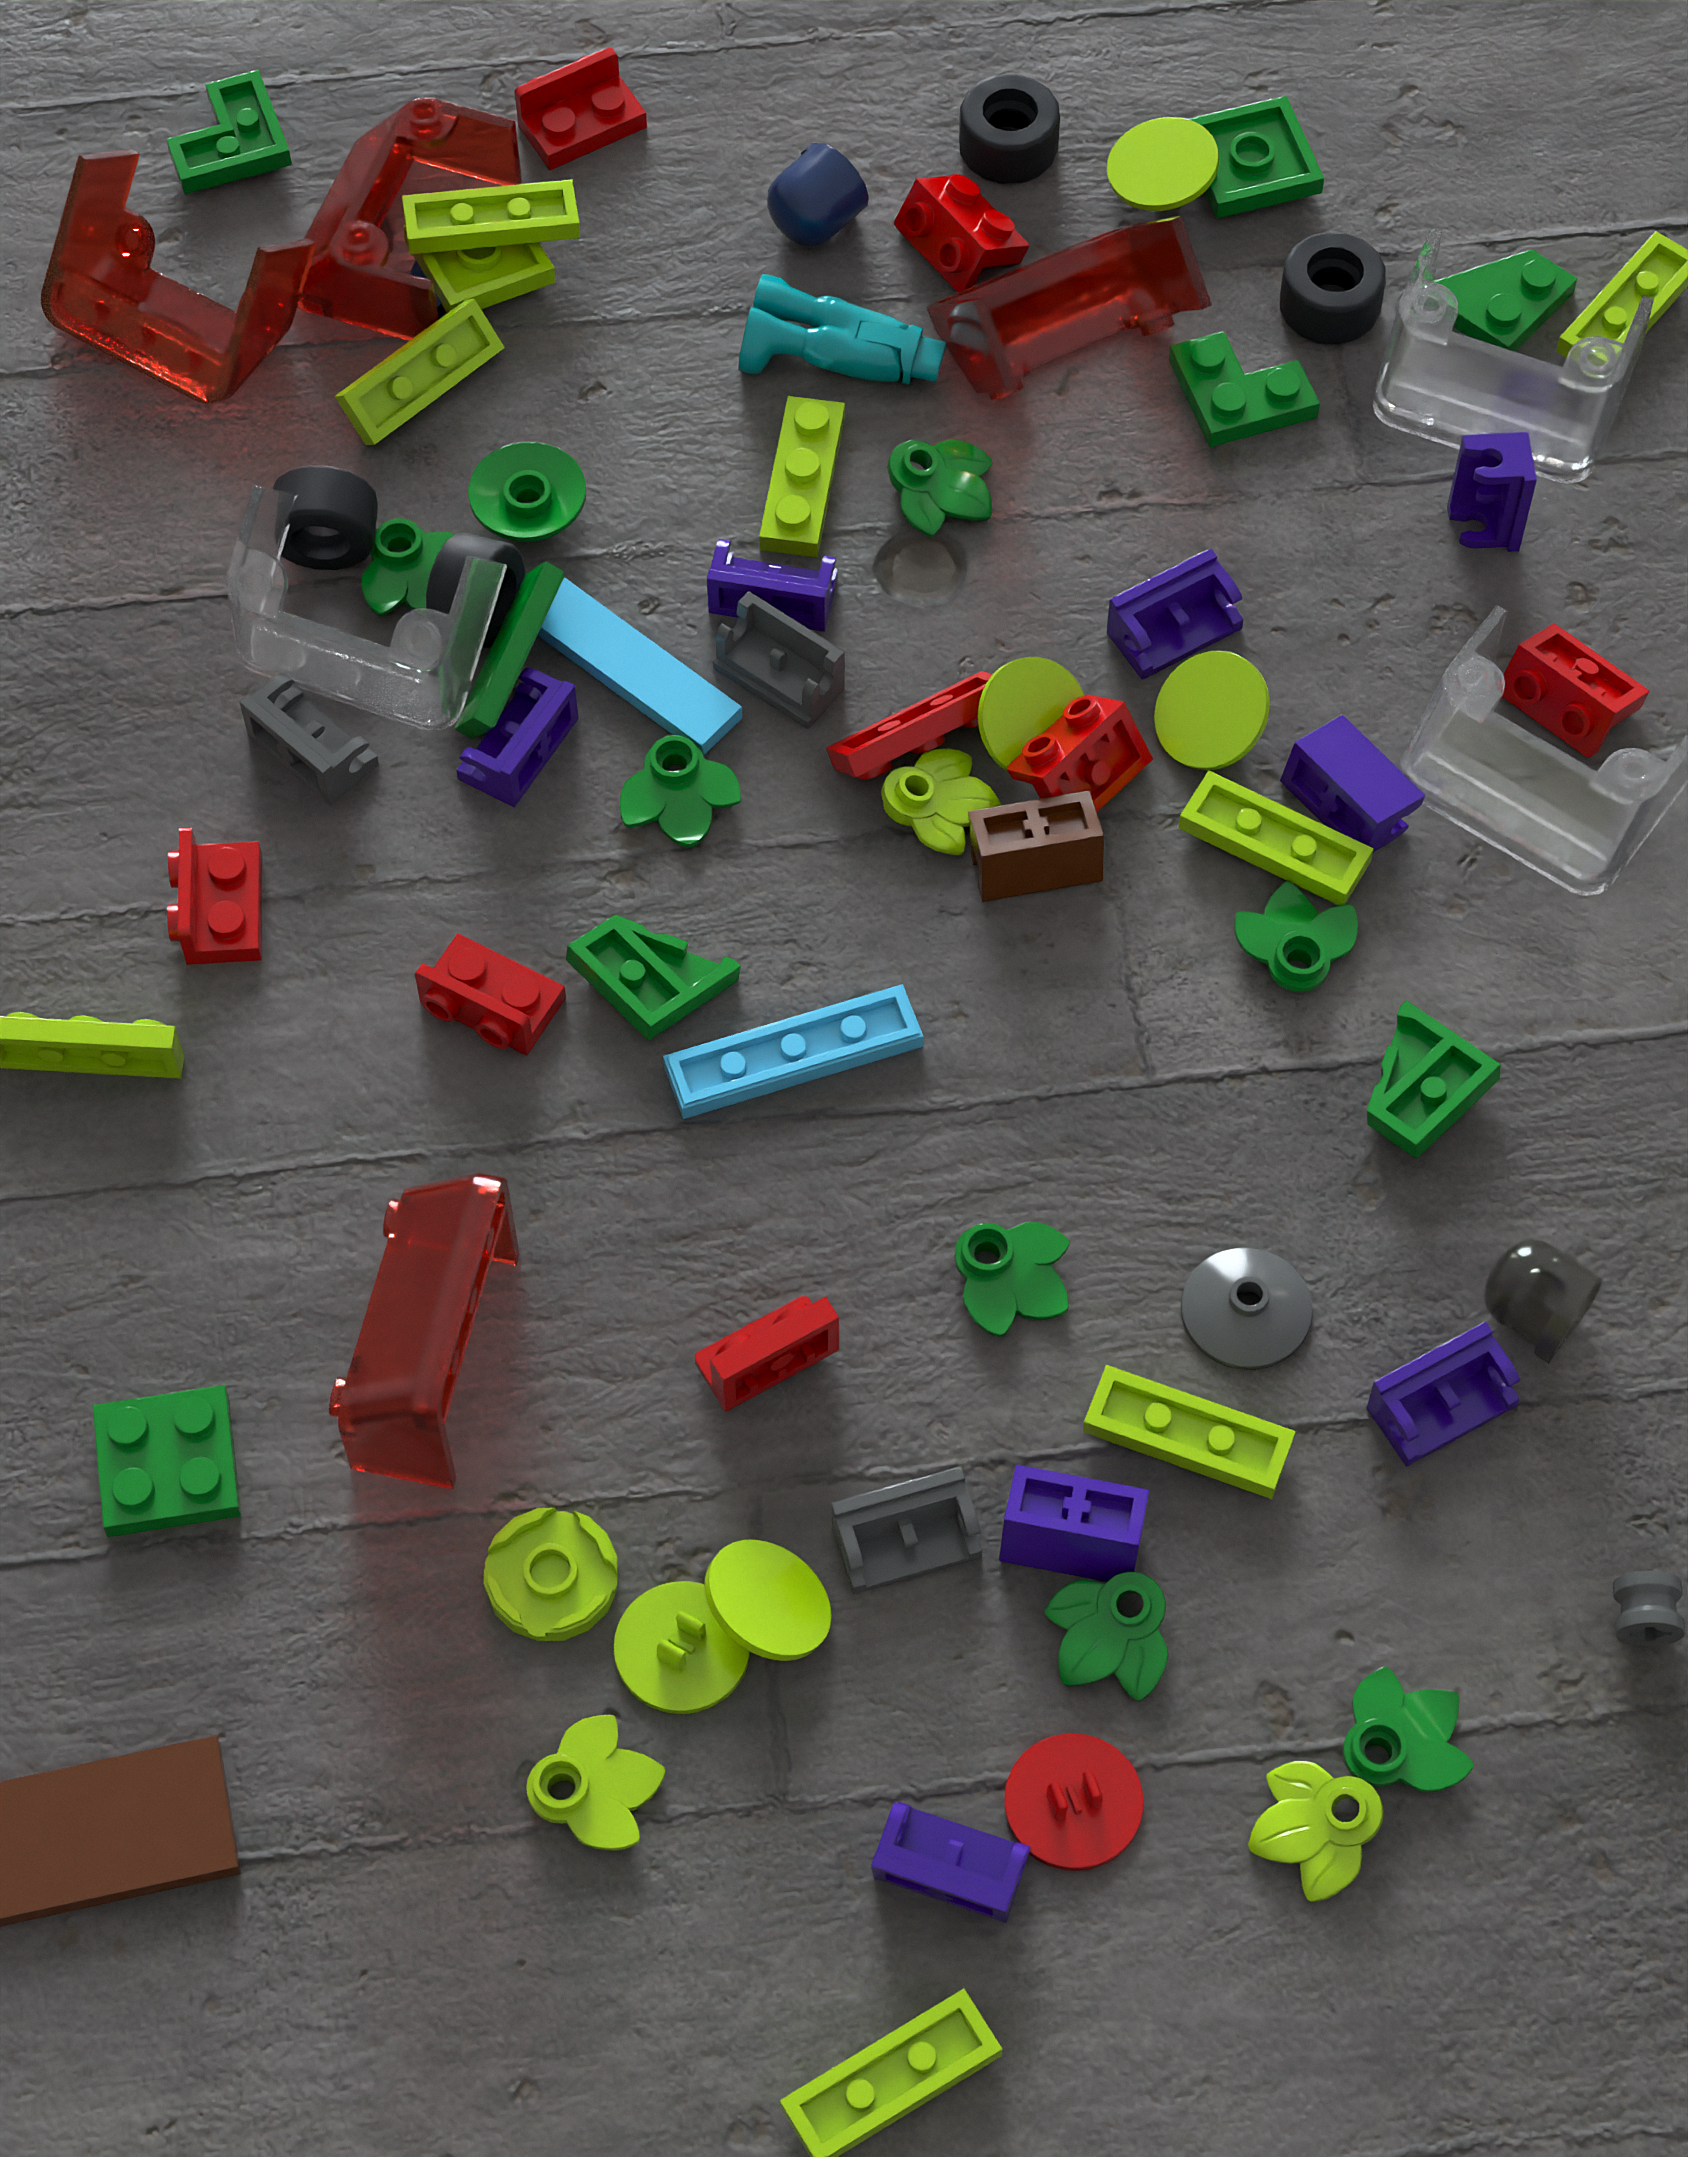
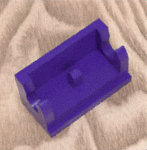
(1495, 486)
(795, 591)
(1174, 614)
(522, 738)
(1350, 784)
(1444, 1394)
(1072, 1524)
(950, 1862)

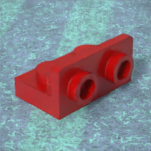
(578, 109)
(1570, 689)
(1084, 750)
(217, 900)
(489, 994)
(769, 1350)

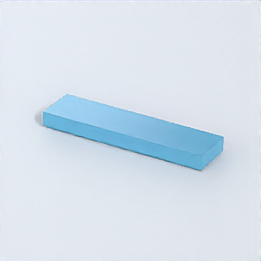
(637, 668)
(793, 1051)

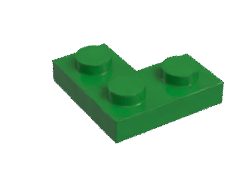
(242, 143)
(1236, 403)

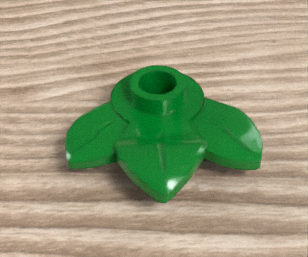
(945, 487)
(400, 575)
(681, 798)
(1296, 931)
(1020, 1279)
(1104, 1640)
(1410, 1729)

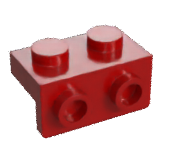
(958, 229)

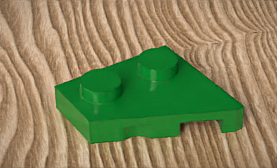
(1509, 297)
(648, 973)
(1426, 1081)

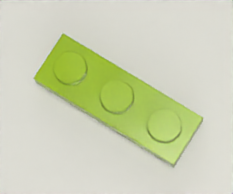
(490, 216)
(1654, 271)
(419, 372)
(802, 476)
(1275, 838)
(90, 1046)
(1188, 1431)
(891, 2077)

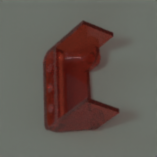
(351, 250)
(112, 299)
(1069, 301)
(420, 1326)

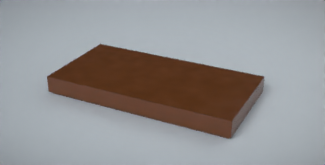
(114, 1830)

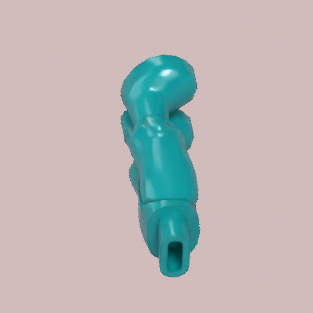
(841, 337)

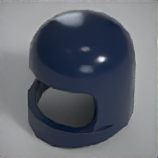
(816, 195)

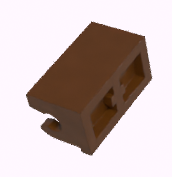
(1036, 845)

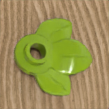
(942, 800)
(605, 1780)
(1306, 1830)

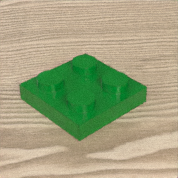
(1260, 158)
(166, 1461)

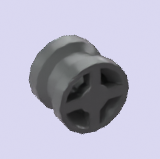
(1648, 1608)

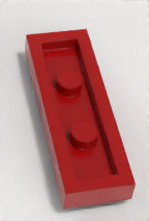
(911, 729)

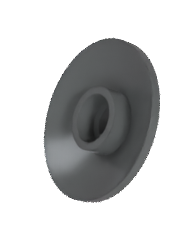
(1241, 1333)

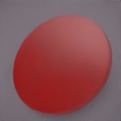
(1073, 1801)

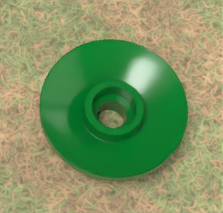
(524, 474)

